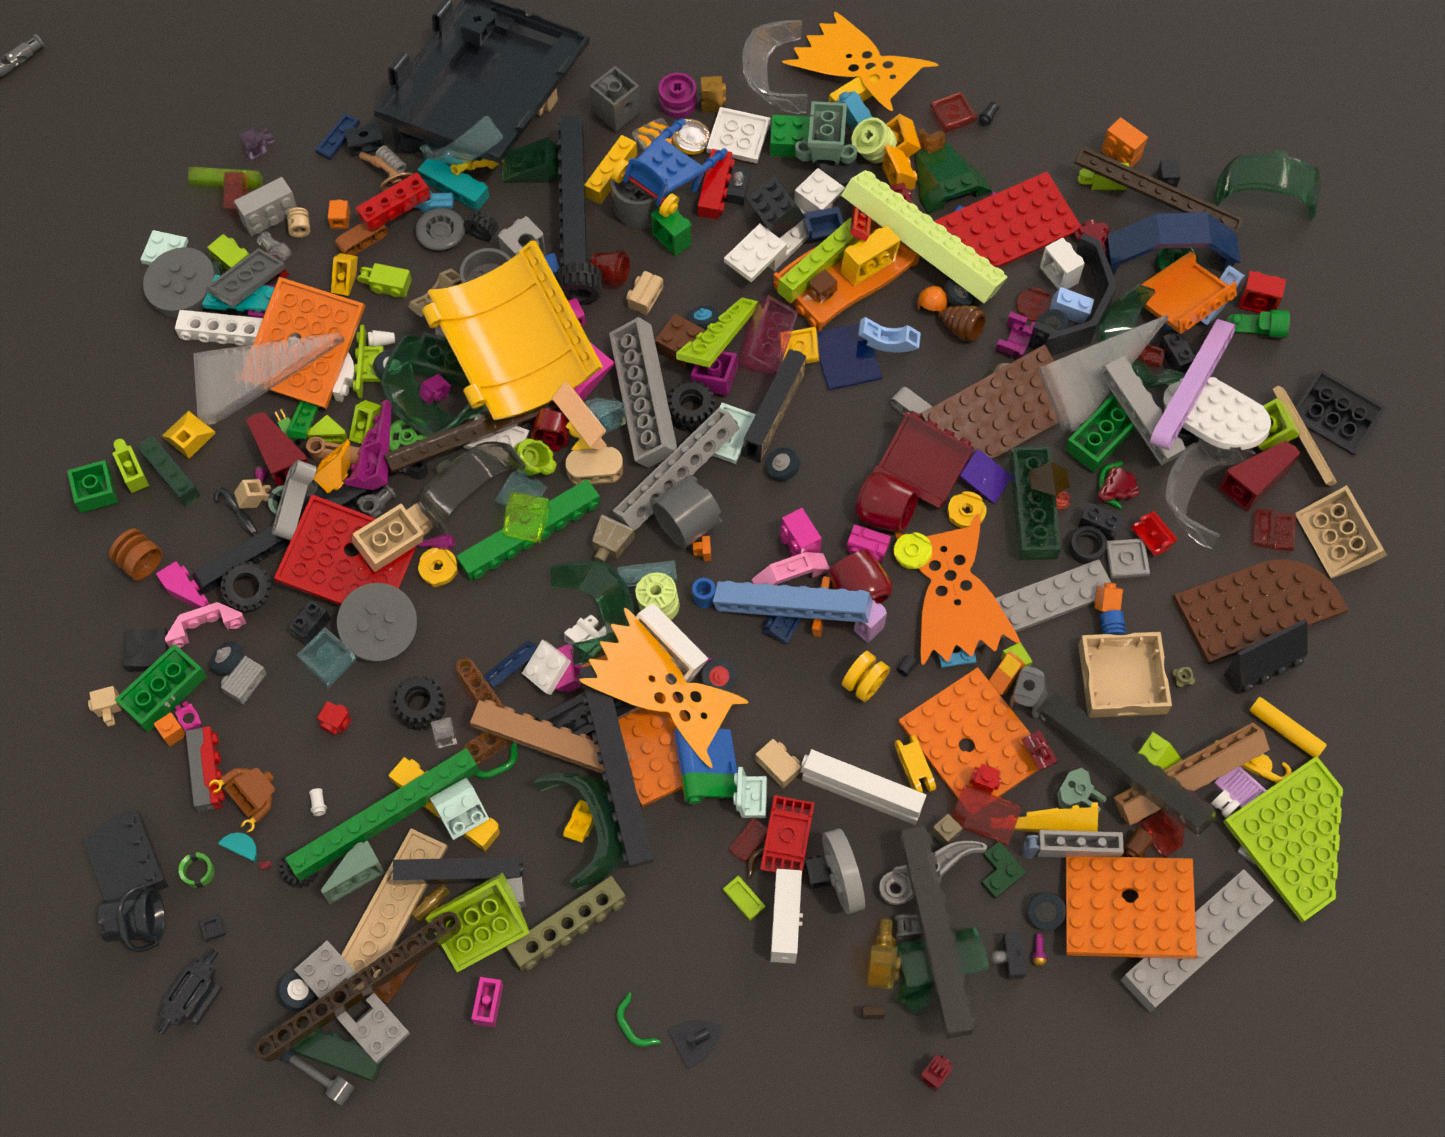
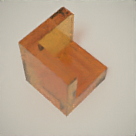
(933, 141)

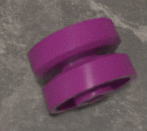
(677, 95)

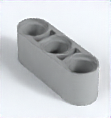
(907, 401)

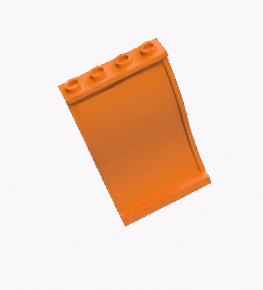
(819, 313)

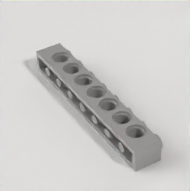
(678, 465)

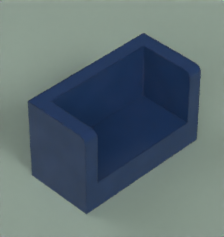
(822, 223)

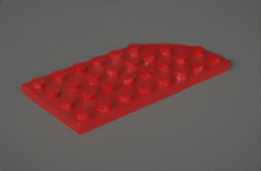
(1014, 221)

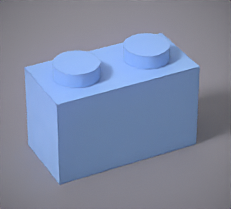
(1073, 305)

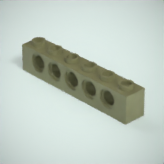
(607, 889)

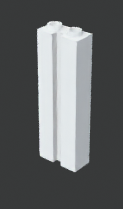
(862, 786)

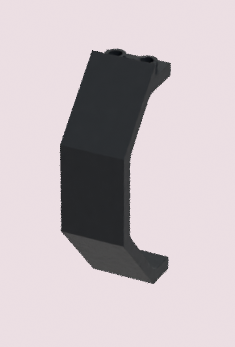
(1082, 334)

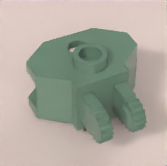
(1077, 790)

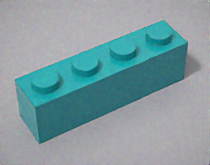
(463, 186)

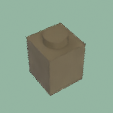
(946, 830)

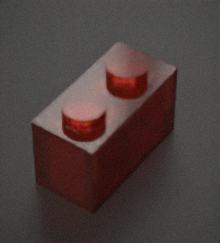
(234, 187)

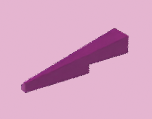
(371, 468)

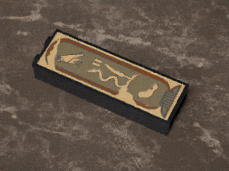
(774, 406)

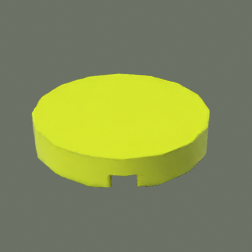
(913, 550)

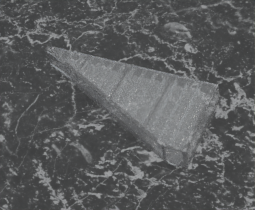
(241, 374)
(1076, 380)

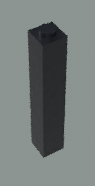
(454, 870)

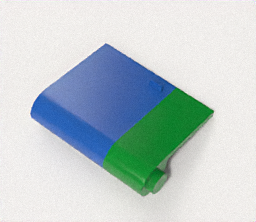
(700, 779)

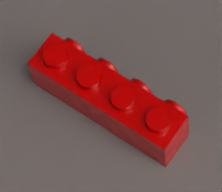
(393, 202)

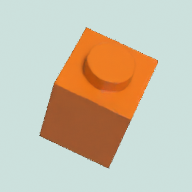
(339, 214)
(1108, 597)
(170, 729)

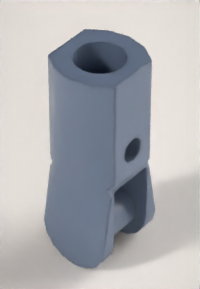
(1030, 847)

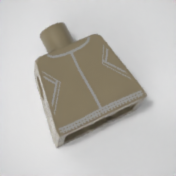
(611, 538)

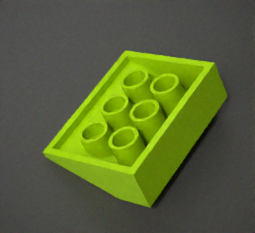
(488, 922)

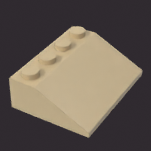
(1340, 533)

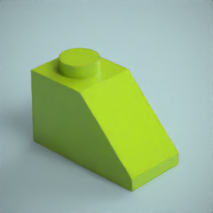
(363, 420)

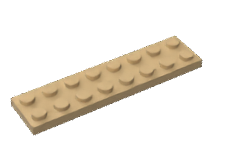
(390, 907)

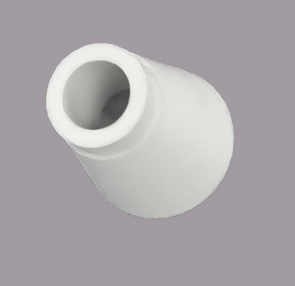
(380, 338)

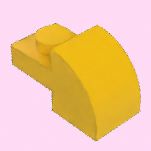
(580, 823)

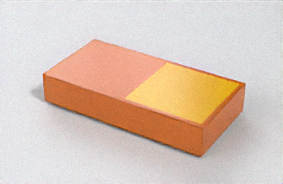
(1006, 673)

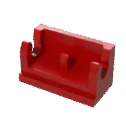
(1154, 533)

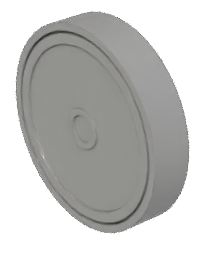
(843, 871)

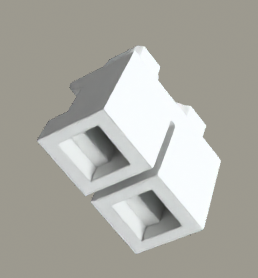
(583, 631)

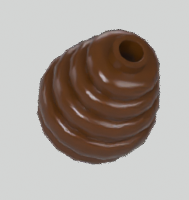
(964, 321)

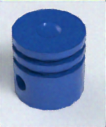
(703, 592)
(1113, 622)

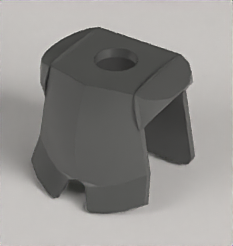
(1033, 698)

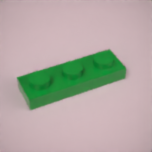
(302, 420)

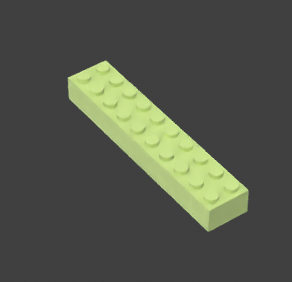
(924, 236)

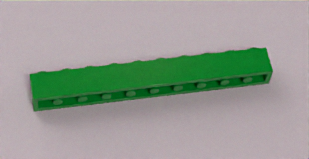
(381, 815)

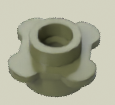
(1184, 671)

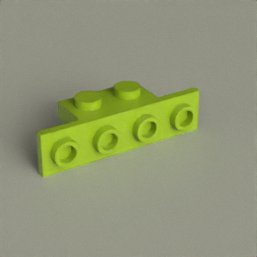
(364, 367)

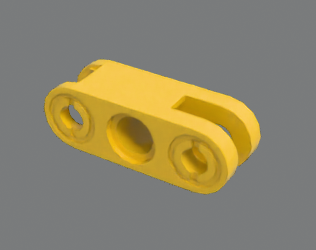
(915, 764)

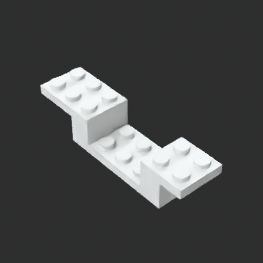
(764, 249)

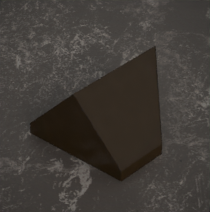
(1049, 479)

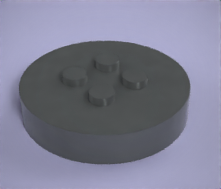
(178, 281)
(377, 622)

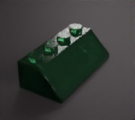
(915, 965)

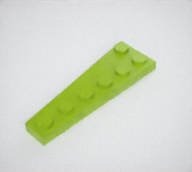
(718, 335)

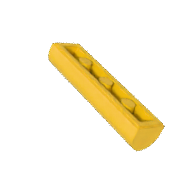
(1287, 727)

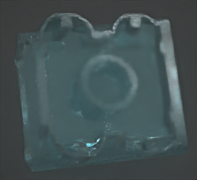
(519, 482)

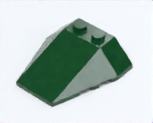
(946, 176)

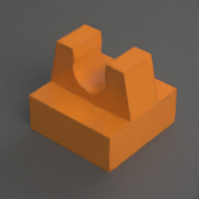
(703, 548)

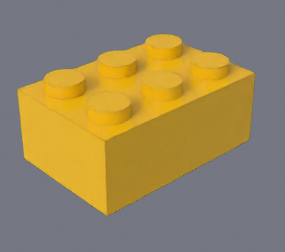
(870, 256)

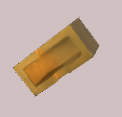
(712, 94)

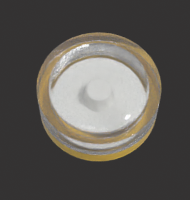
(692, 137)

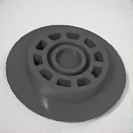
(440, 233)

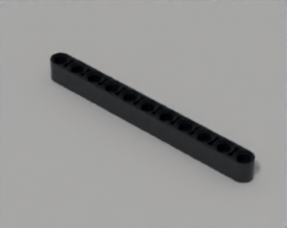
(265, 543)

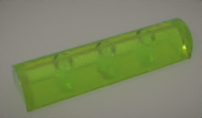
(215, 176)

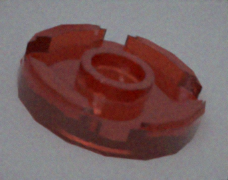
(1033, 303)

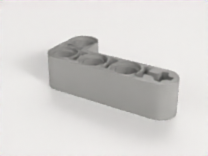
(292, 499)

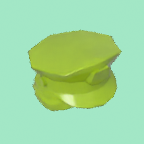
(536, 457)

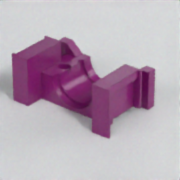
(1018, 338)

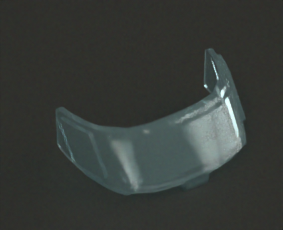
(466, 147)

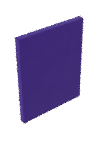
(985, 476)

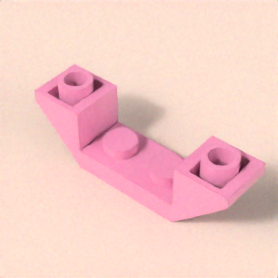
(793, 567)
(177, 635)

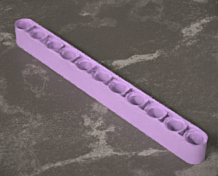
(1192, 384)

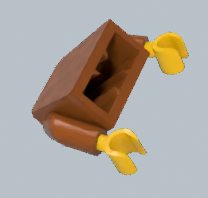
(249, 790)

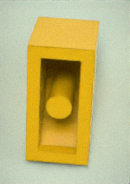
(343, 273)

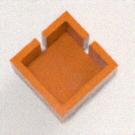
(1124, 143)

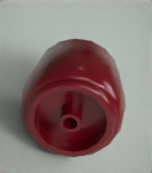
(886, 502)
(864, 573)

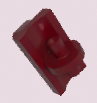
(1039, 750)

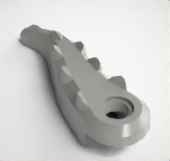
(946, 859)

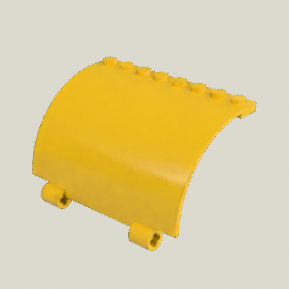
(513, 335)

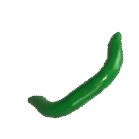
(1102, 476)
(501, 768)
(627, 1029)

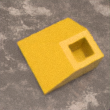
(188, 434)

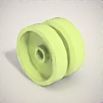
(871, 138)

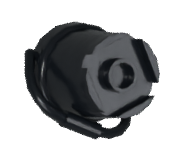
(134, 918)

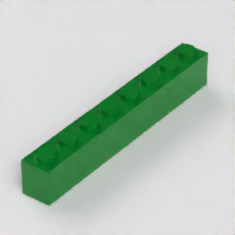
(499, 547)

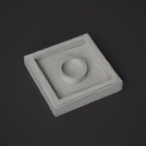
(1127, 558)

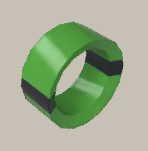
(187, 860)

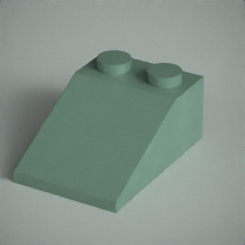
(353, 872)

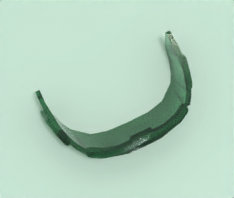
(1272, 174)
(1123, 317)
(404, 394)
(609, 592)
(609, 851)

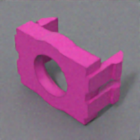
(181, 712)

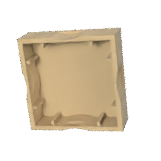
(1124, 675)

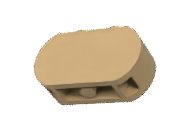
(594, 465)

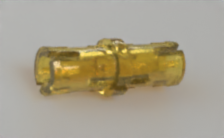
(430, 902)

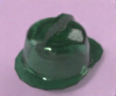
(915, 997)

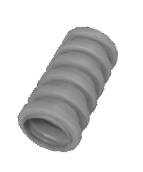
(391, 159)

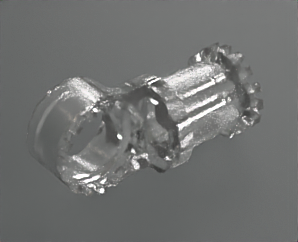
(274, 246)

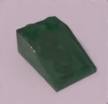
(531, 162)

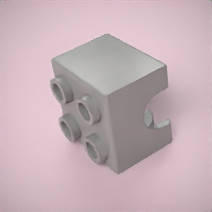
(520, 234)

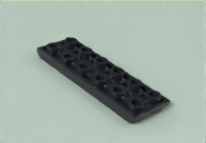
(574, 714)

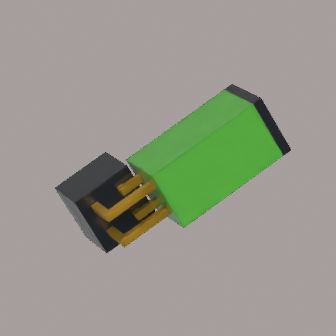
(283, 422)

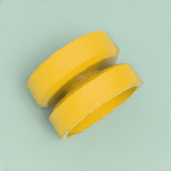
(865, 676)

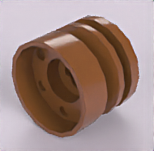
(135, 554)

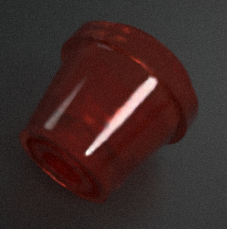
(613, 265)

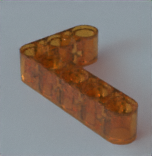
(480, 693)

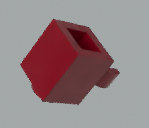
(936, 1072)

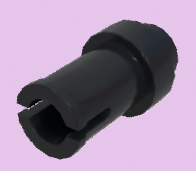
(986, 116)

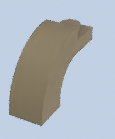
(445, 279)

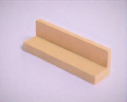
(580, 416)

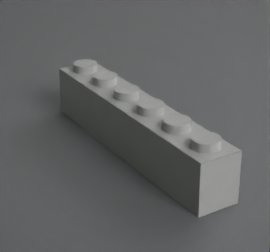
(1138, 405)

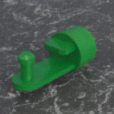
(1273, 323)

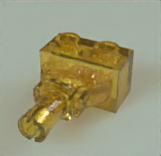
(883, 960)

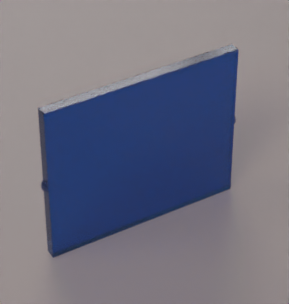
(846, 357)

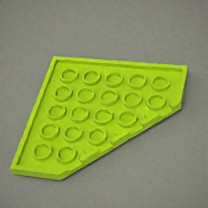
(1295, 836)

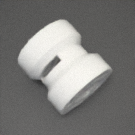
(1222, 800)

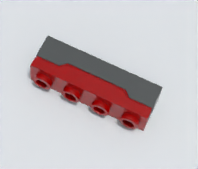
(204, 768)

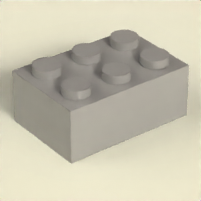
(265, 206)

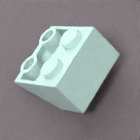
(459, 808)

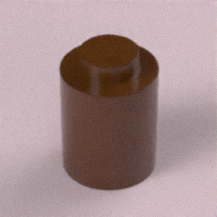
(1138, 843)

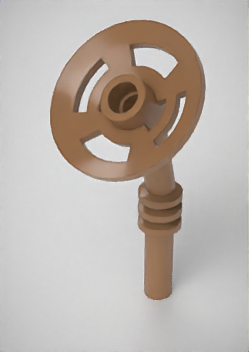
(394, 177)

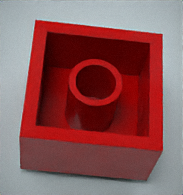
(1261, 292)

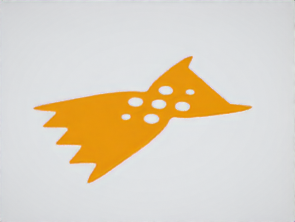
(843, 38)
(627, 679)

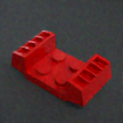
(787, 834)

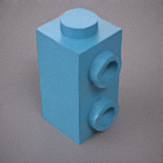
(856, 109)

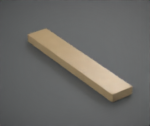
(1306, 438)

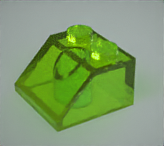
(526, 516)

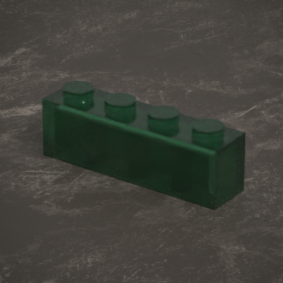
(168, 471)
(339, 1054)

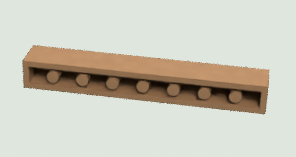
(537, 735)
(1199, 769)

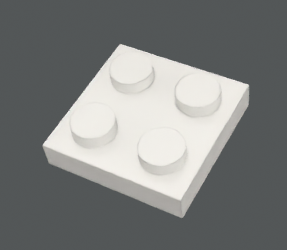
(546, 667)

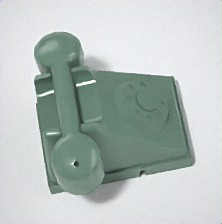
(826, 135)

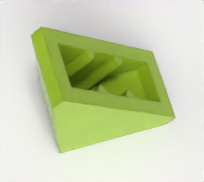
(328, 431)

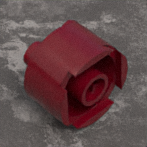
(551, 429)

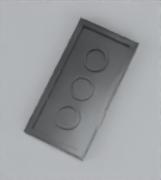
(245, 277)

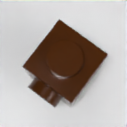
(822, 286)

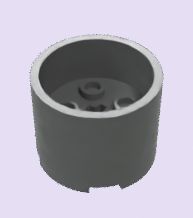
(632, 204)
(481, 262)
(686, 511)

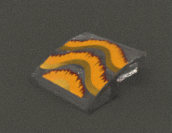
(647, 133)

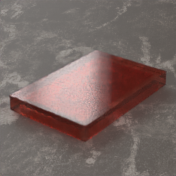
(986, 814)

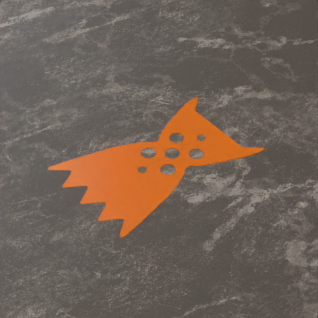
(979, 612)

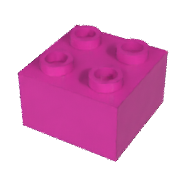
(799, 533)

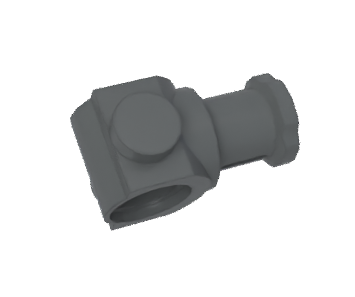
(376, 501)

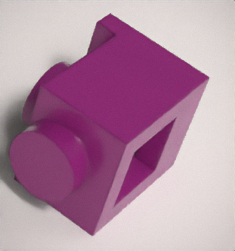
(434, 389)

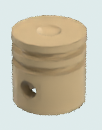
(298, 221)

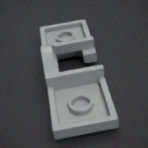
(376, 1029)

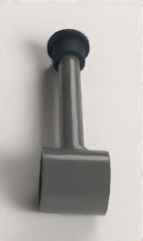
(337, 1090)

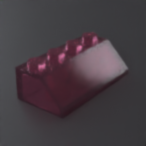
(767, 336)

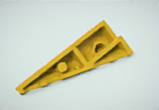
(1060, 819)

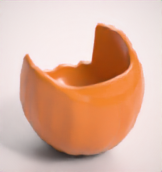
(933, 299)

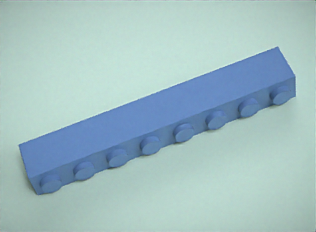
(793, 601)

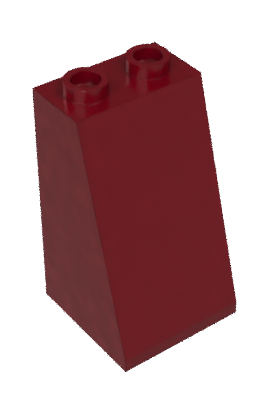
(274, 446)
(1256, 476)

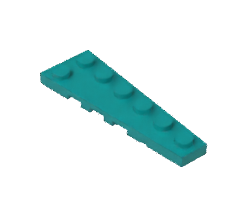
(256, 301)

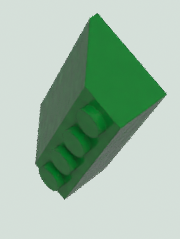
(161, 687)

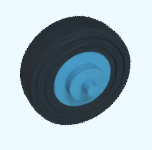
(703, 315)

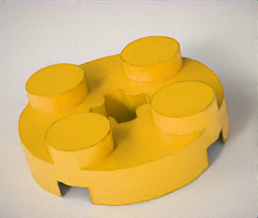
(960, 502)
(437, 577)

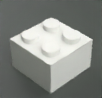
(1062, 264)

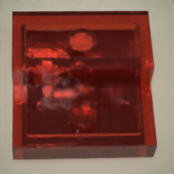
(1275, 530)

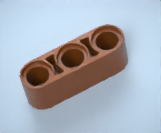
(359, 238)

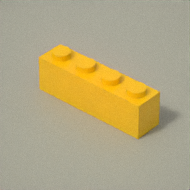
(599, 183)

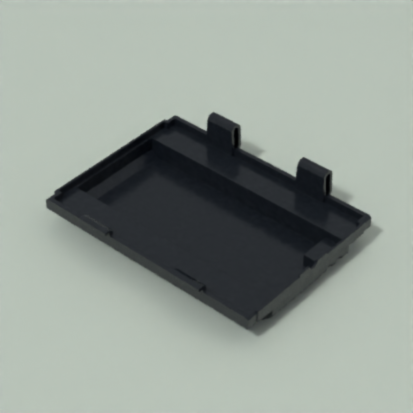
(459, 82)

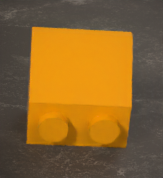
(905, 134)
(898, 167)
(334, 468)

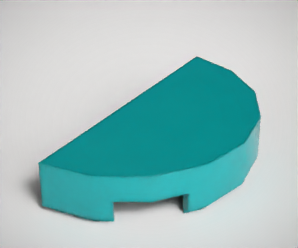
(241, 845)

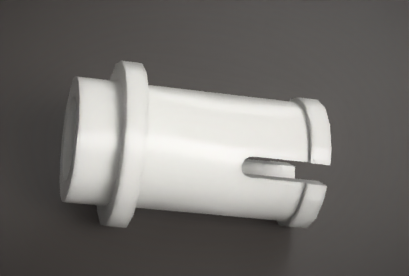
(318, 807)

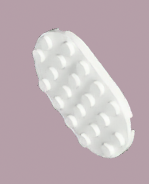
(1225, 416)

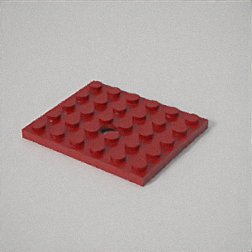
(317, 557)

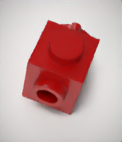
(334, 718)
(985, 778)

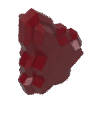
(1094, 229)
(1118, 485)

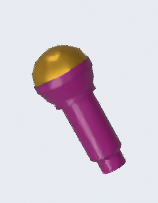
(1039, 957)

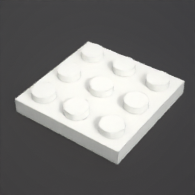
(739, 134)

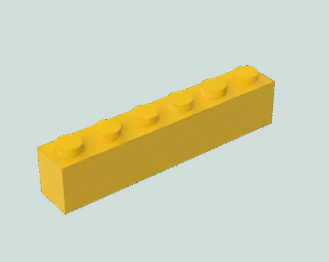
(481, 836)

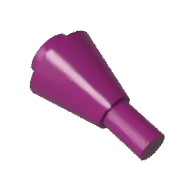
(442, 542)

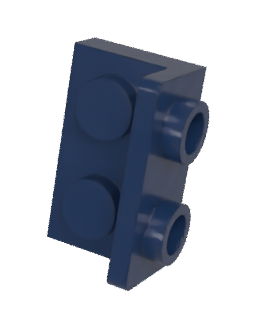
(781, 627)

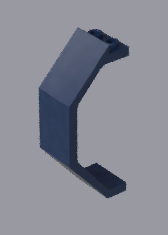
(1172, 231)

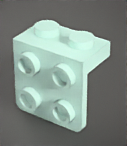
(750, 795)

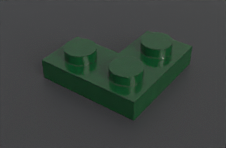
(1007, 870)

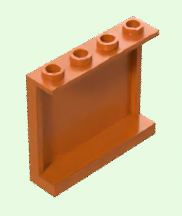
(1187, 293)

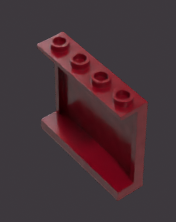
(926, 458)

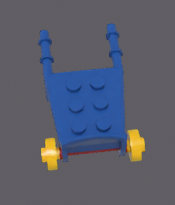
(664, 169)

